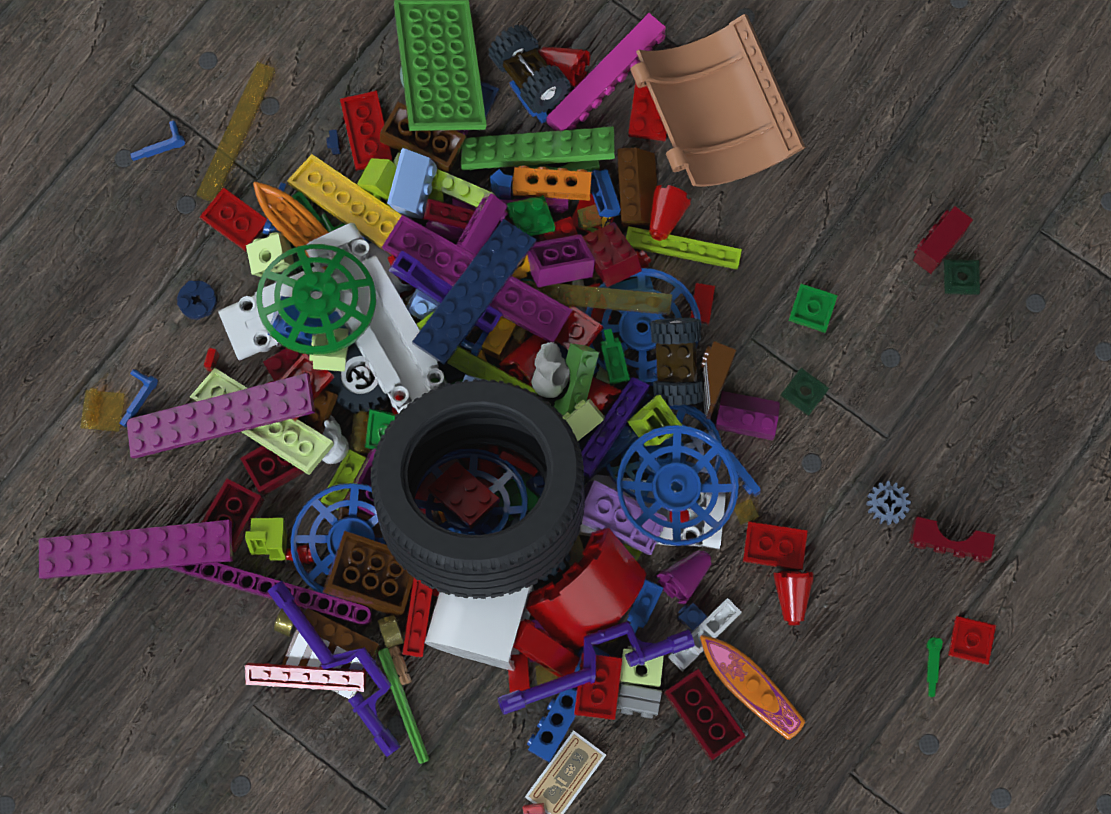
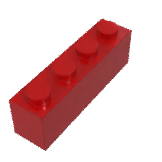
(545, 650)

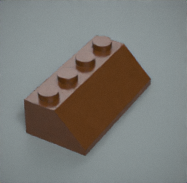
(438, 145)
(636, 186)

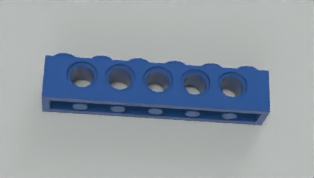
(547, 750)

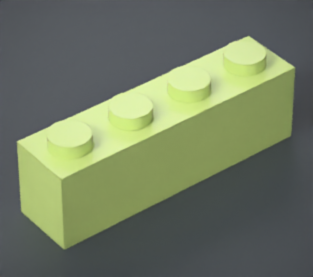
(584, 418)

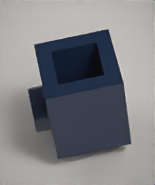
(691, 617)

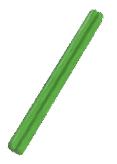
(403, 706)

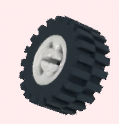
(348, 393)

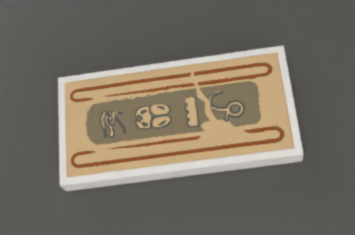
(566, 774)

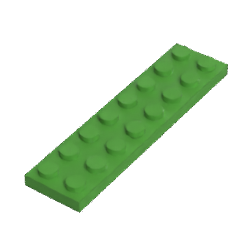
(538, 148)

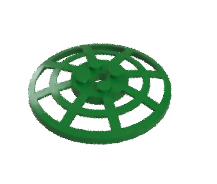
(319, 307)

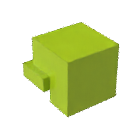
(378, 178)
(653, 416)
(267, 537)

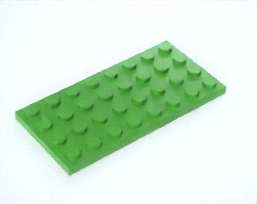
(439, 65)

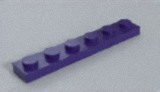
(613, 425)

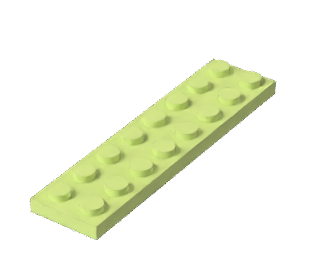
(287, 438)

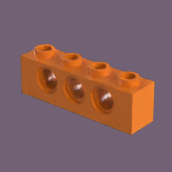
(560, 190)

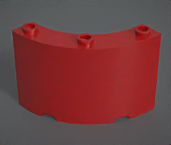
(591, 593)

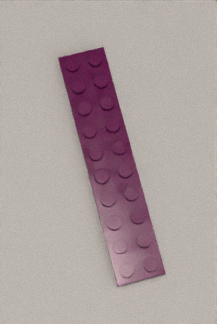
(448, 261)
(220, 416)
(135, 549)

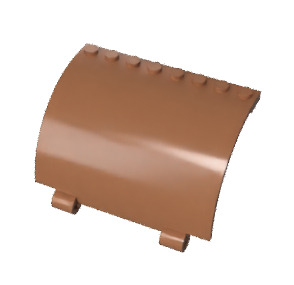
(719, 105)

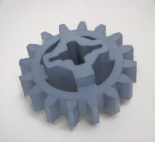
(896, 503)

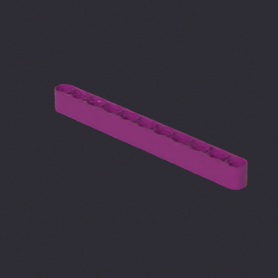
(297, 592)

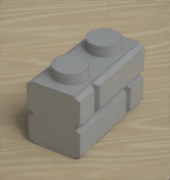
(639, 700)

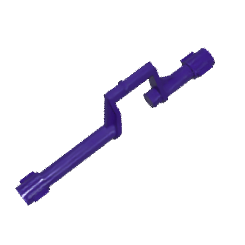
(641, 653)
(365, 708)

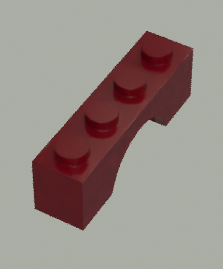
(926, 534)

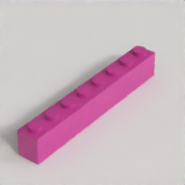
(606, 75)

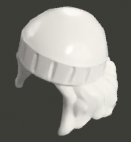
(551, 371)
(340, 448)

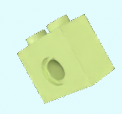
(261, 250)
(331, 361)
(650, 679)

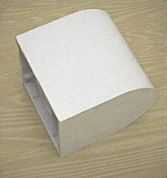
(479, 627)

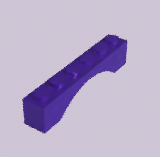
(423, 279)

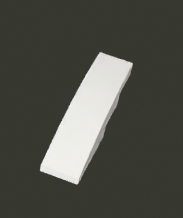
(711, 627)

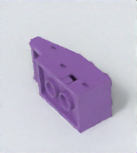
(604, 511)

